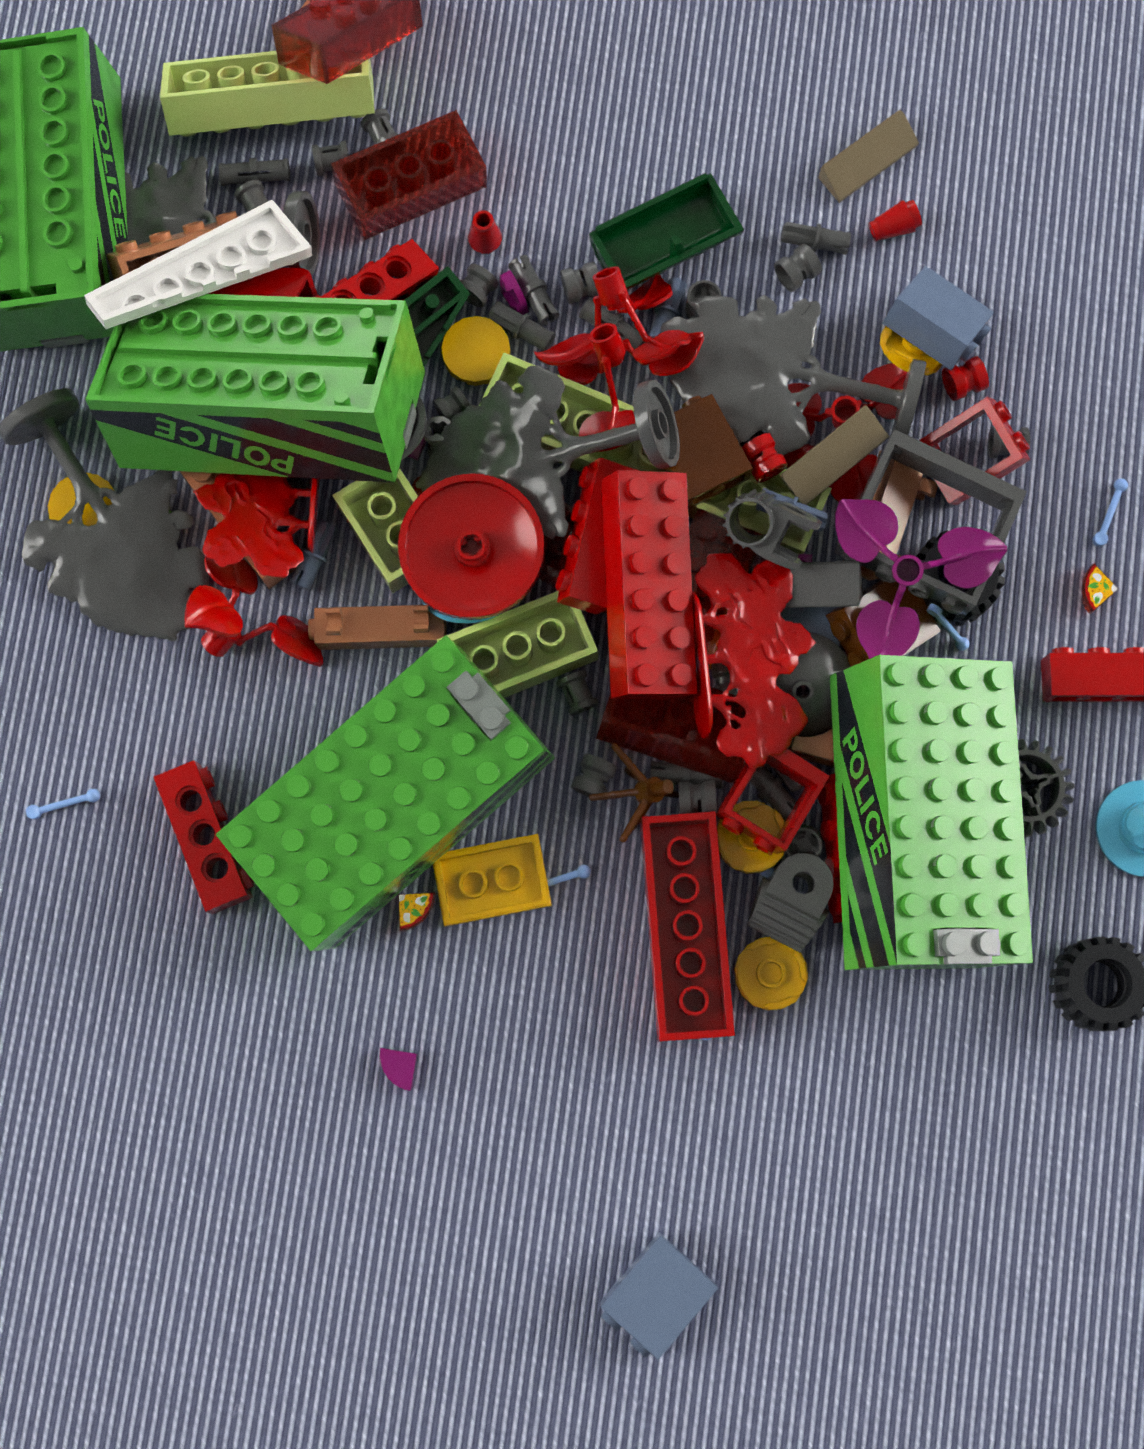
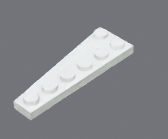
(222, 257)

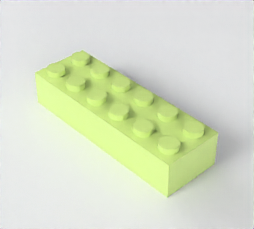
(256, 92)

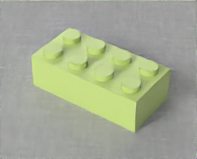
(528, 644)

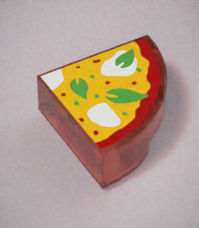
(1096, 588)
(414, 909)

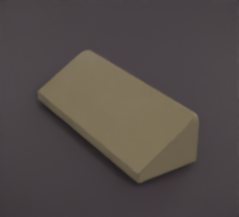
(868, 156)
(834, 455)

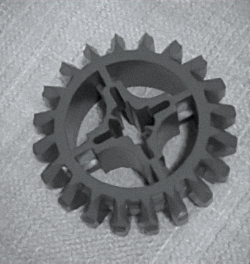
(1052, 776)

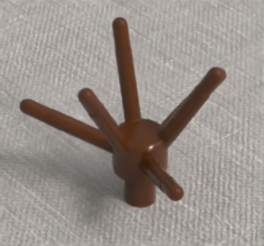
(645, 791)

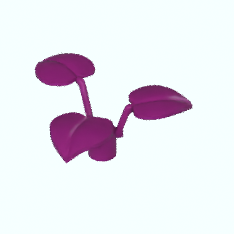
(866, 528)

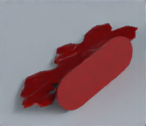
(251, 513)
(755, 649)

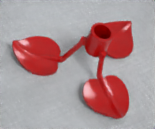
(614, 295)
(610, 353)
(854, 481)
(211, 611)

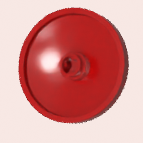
(471, 546)

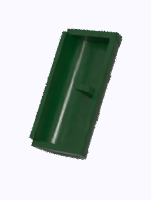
(666, 230)

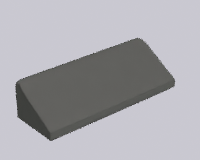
(826, 584)

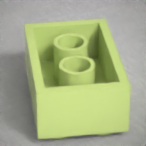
(376, 517)

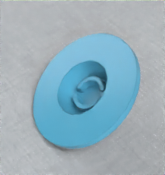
(1121, 827)

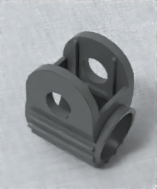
(781, 516)
(783, 911)

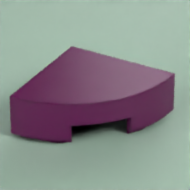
(512, 293)
(399, 1067)

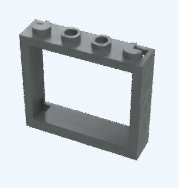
(958, 476)

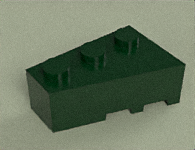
(434, 310)

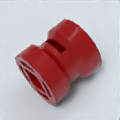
(965, 378)
(764, 457)

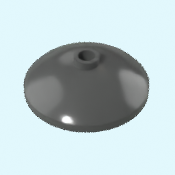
(814, 671)

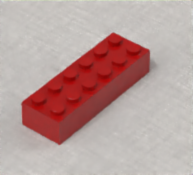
(648, 585)
(687, 926)

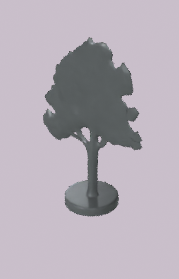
(180, 200)
(753, 358)
(506, 435)
(127, 563)

